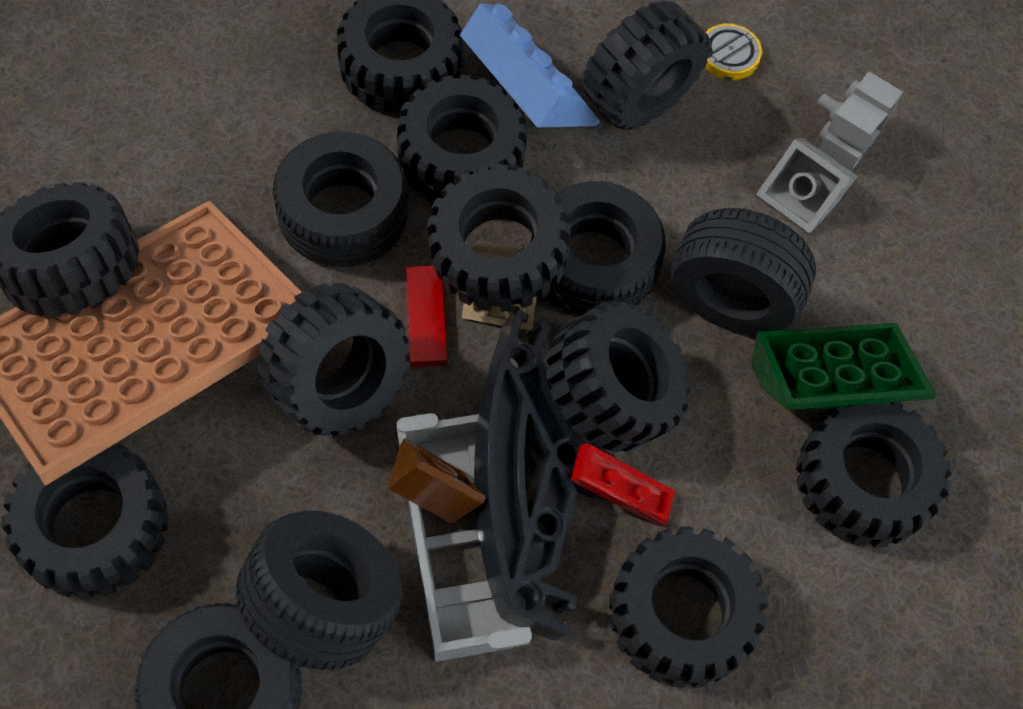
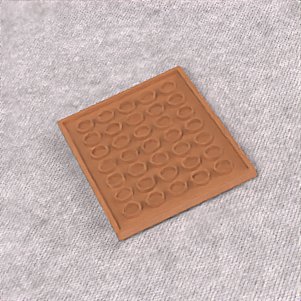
(165, 336)

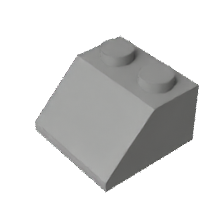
(806, 184)

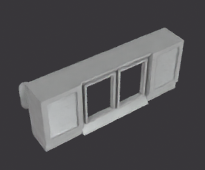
(461, 616)

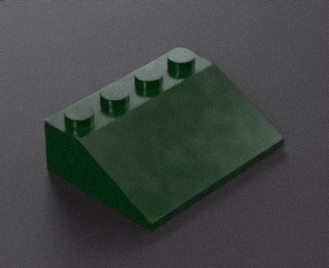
(839, 366)

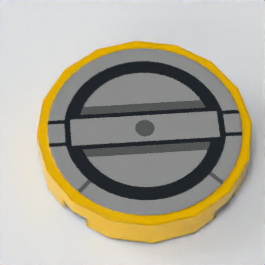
(733, 51)

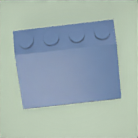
(525, 69)

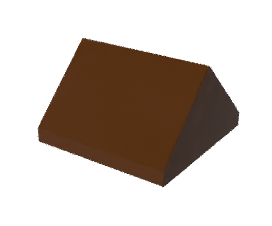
(433, 483)

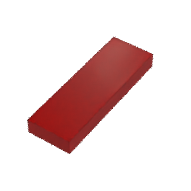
(426, 317)
(622, 485)

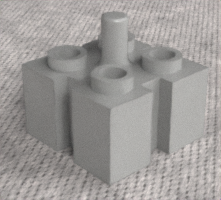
(857, 119)

